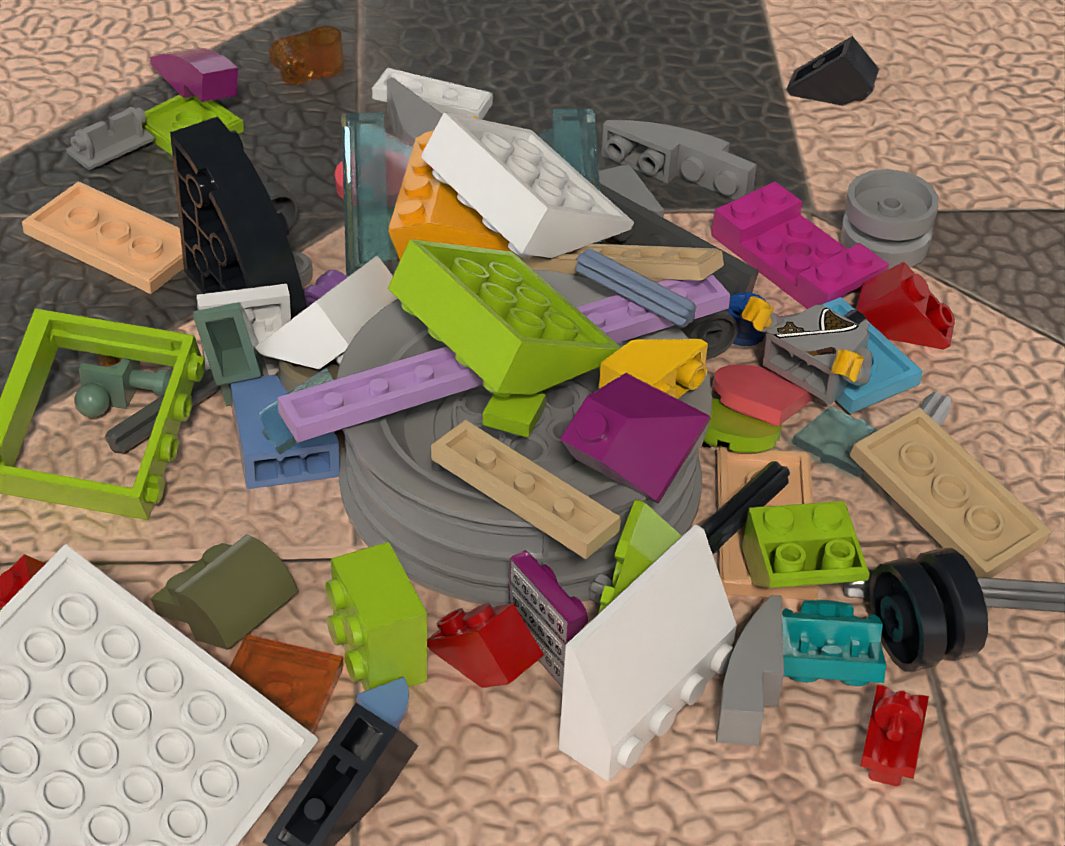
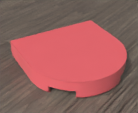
(759, 393)

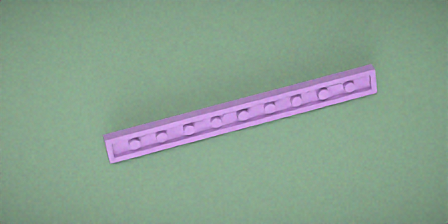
(439, 374)

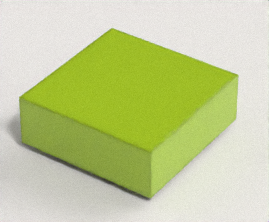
(514, 413)

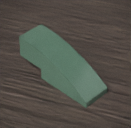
(229, 346)

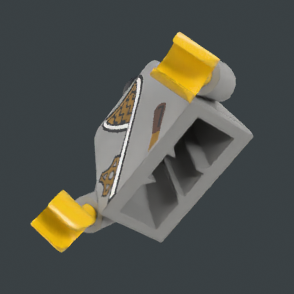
(814, 347)

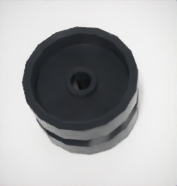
(929, 609)

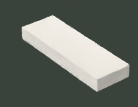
(439, 94)

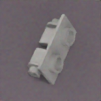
(97, 145)

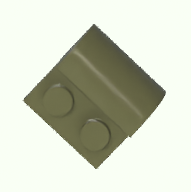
(227, 591)

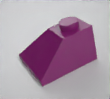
(635, 434)

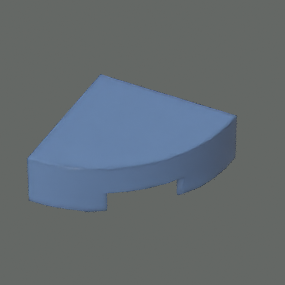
(387, 701)

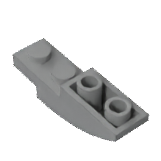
(680, 152)

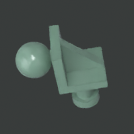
(115, 385)

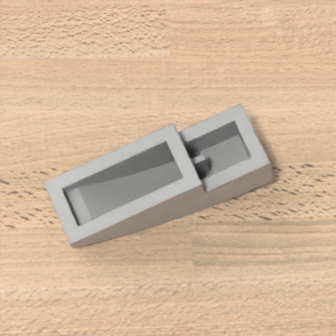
(753, 676)

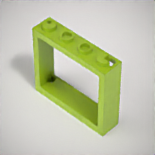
(25, 384)

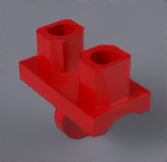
(894, 735)

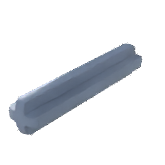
(636, 288)

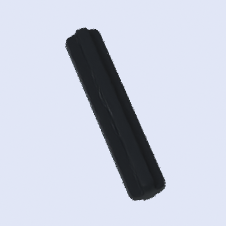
(734, 512)

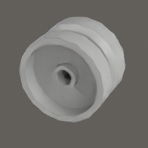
(890, 215)

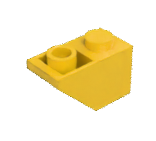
(663, 363)

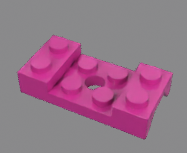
(791, 250)

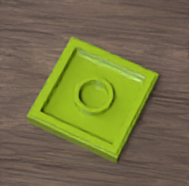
(183, 112)

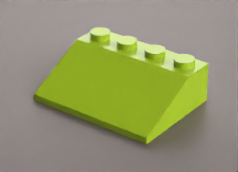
(498, 316)

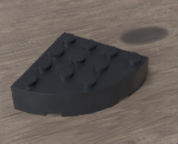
(227, 217)

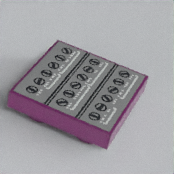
(546, 610)

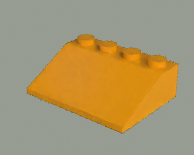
(433, 213)

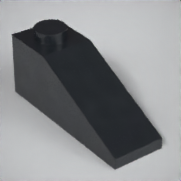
(343, 782)

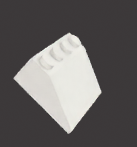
(521, 187)
(645, 658)

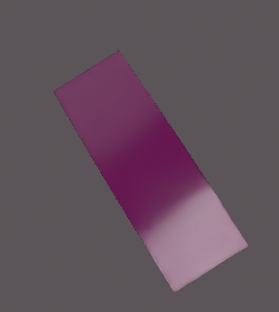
(198, 73)

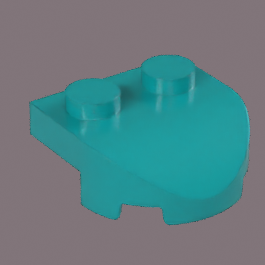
(832, 644)

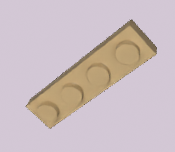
(526, 489)

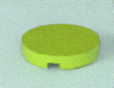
(740, 430)

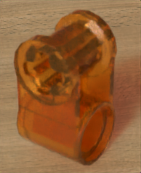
(313, 55)

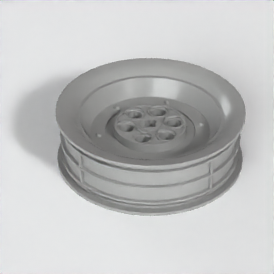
(448, 529)

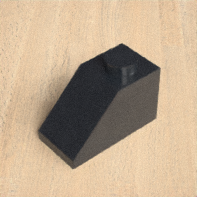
(836, 75)

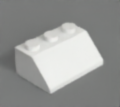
(333, 320)

